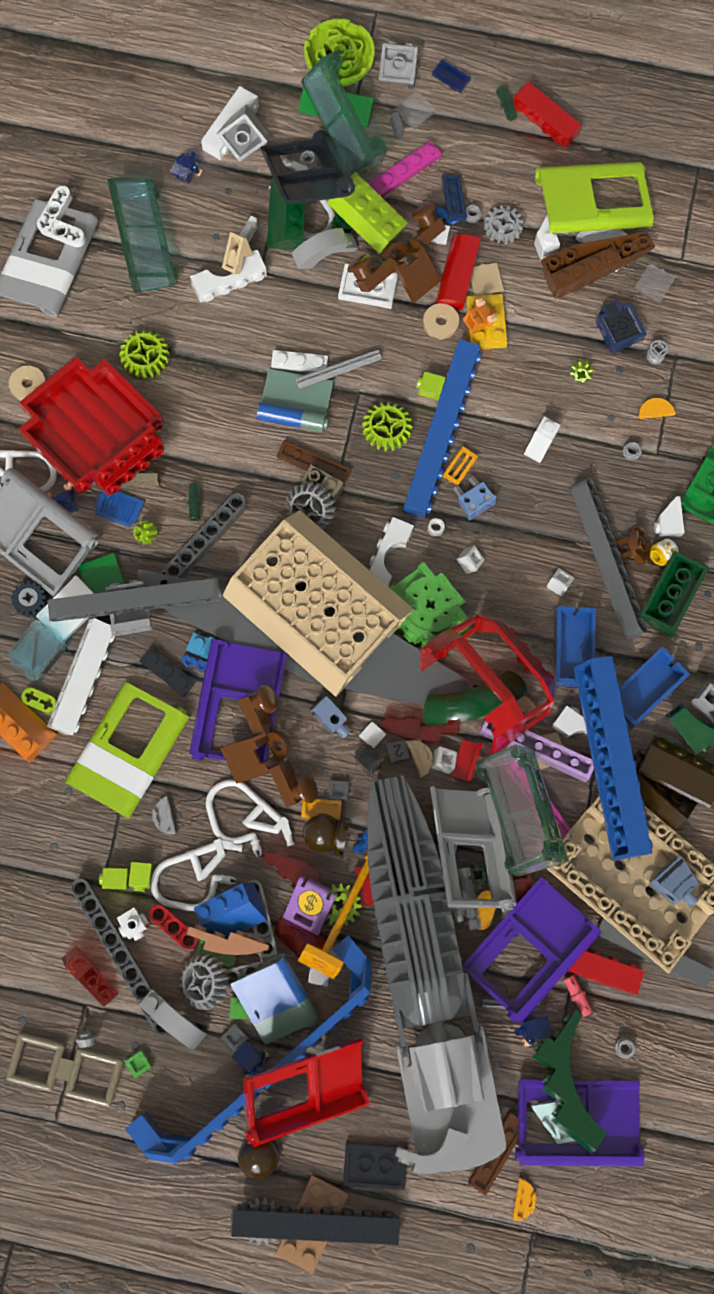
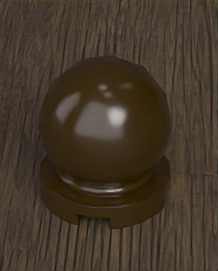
(325, 833)
(260, 1160)

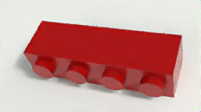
(547, 115)
(608, 971)

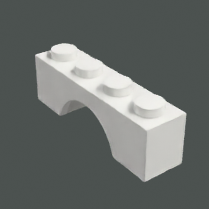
(209, 285)
(396, 536)
(570, 722)

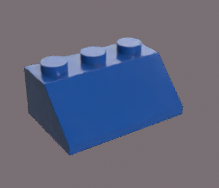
(232, 910)

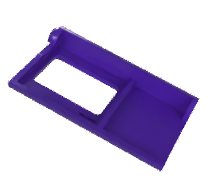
(232, 673)

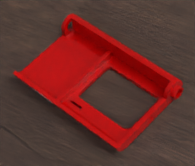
(333, 1090)

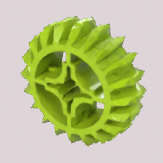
(159, 349)
(401, 421)

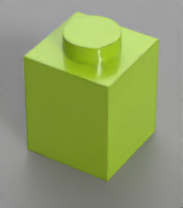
(430, 385)
(140, 876)
(114, 879)

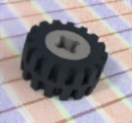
(32, 605)

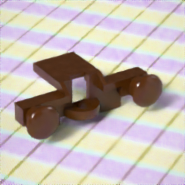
(418, 275)
(245, 762)

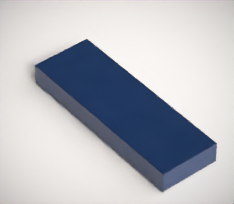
(453, 197)

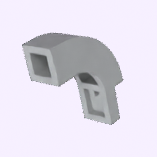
(322, 245)
(704, 703)
(172, 1020)
(438, 1160)

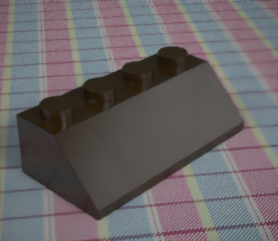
(679, 770)
(662, 801)

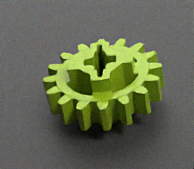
(344, 895)

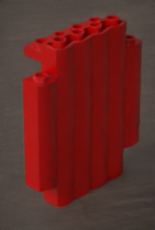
(92, 426)

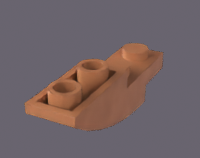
(235, 945)

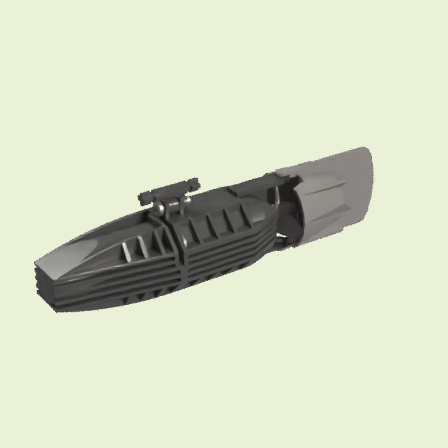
(447, 1075)

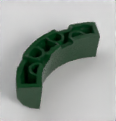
(470, 703)

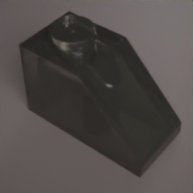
(368, 759)

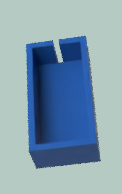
(572, 642)
(650, 686)

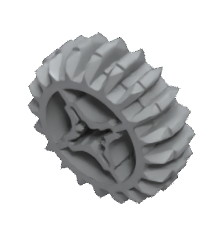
(317, 495)
(204, 981)

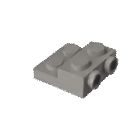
(398, 63)

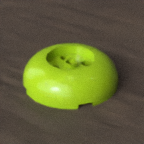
(339, 35)

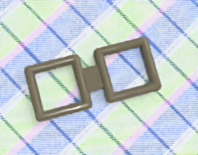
(64, 1069)

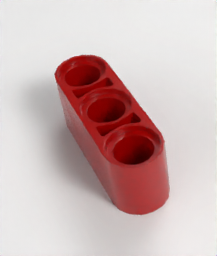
(165, 923)

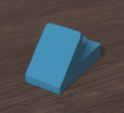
(199, 645)

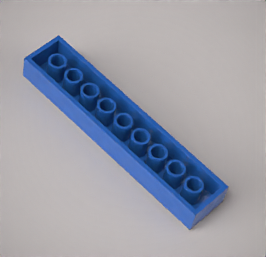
(613, 759)

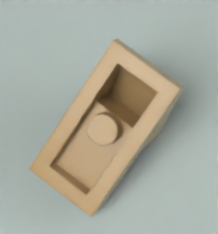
(235, 252)

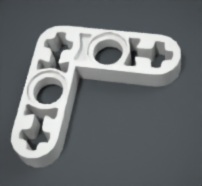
(54, 219)

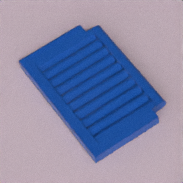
(119, 507)

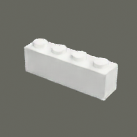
(211, 141)

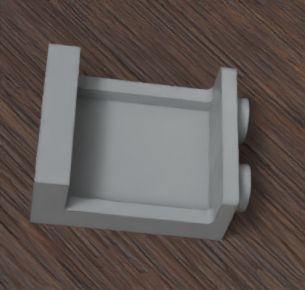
(132, 621)

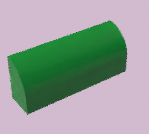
(362, 105)

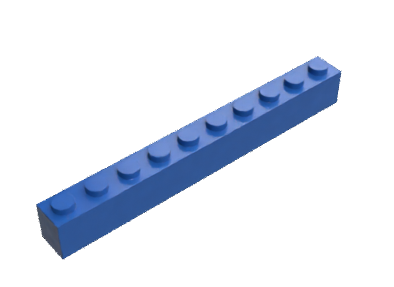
(441, 429)

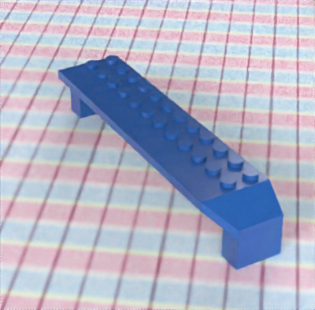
(175, 1147)

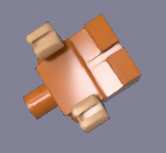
(480, 316)

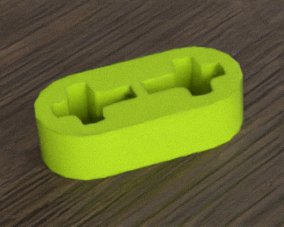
(41, 697)

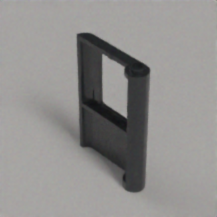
(312, 184)

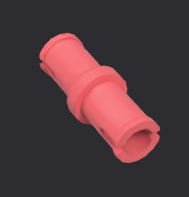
(578, 996)

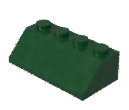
(284, 222)
(673, 594)

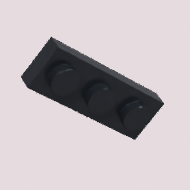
(167, 672)

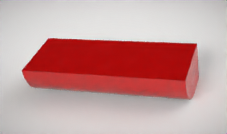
(458, 271)

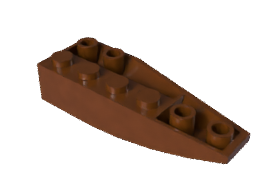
(591, 261)

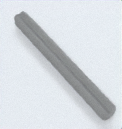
(338, 368)

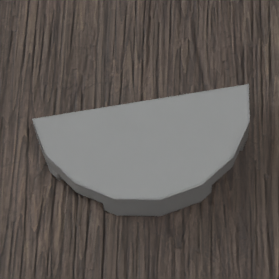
(163, 816)

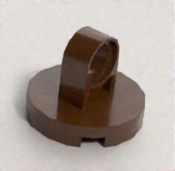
(638, 546)

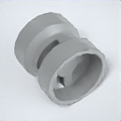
(654, 355)

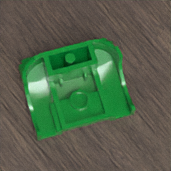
(700, 495)

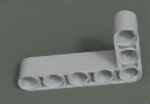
(269, 936)

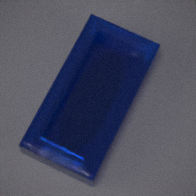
(451, 76)

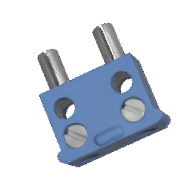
(477, 501)

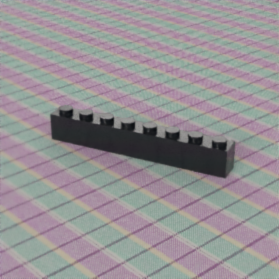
(314, 1224)

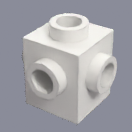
(126, 921)

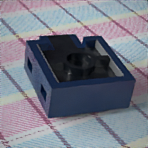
(619, 326)

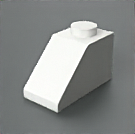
(542, 439)
(670, 521)

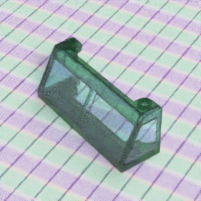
(339, 117)
(142, 233)

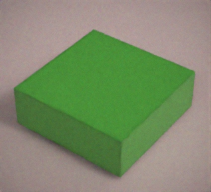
(138, 1063)

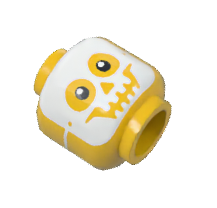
(662, 551)

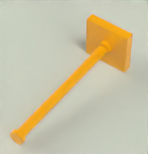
(320, 959)

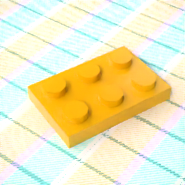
(491, 336)

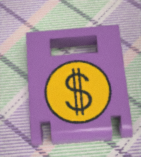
(311, 903)

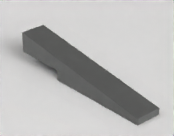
(684, 968)

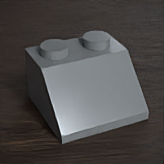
(243, 133)

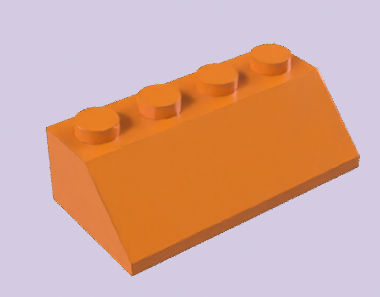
(22, 726)

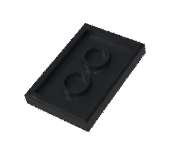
(373, 1166)

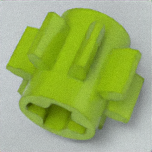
(581, 370)
(145, 532)

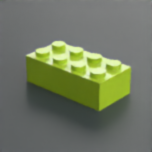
(369, 215)

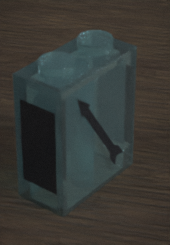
(37, 651)

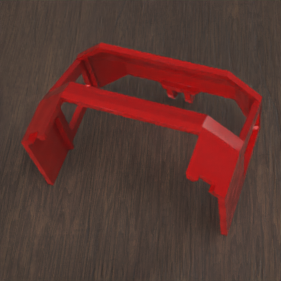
(508, 717)

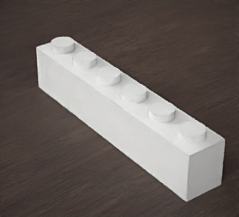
(80, 677)

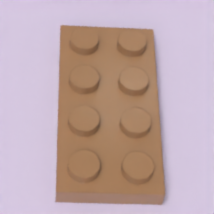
(316, 1195)

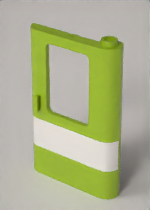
(114, 775)

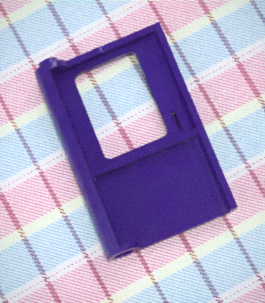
(551, 928)
(609, 1103)

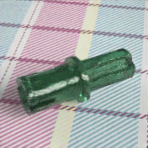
(506, 103)
(194, 502)

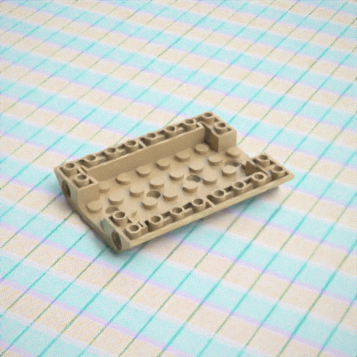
(298, 618)
(621, 893)

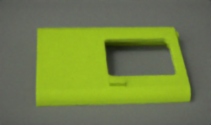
(572, 202)

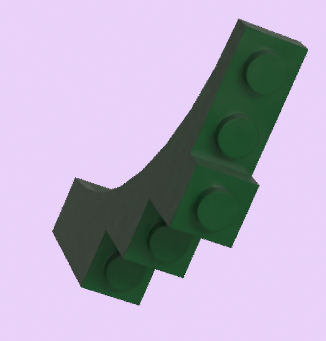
(694, 731)
(571, 1115)

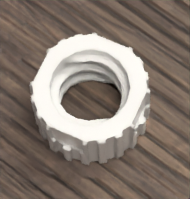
(436, 521)

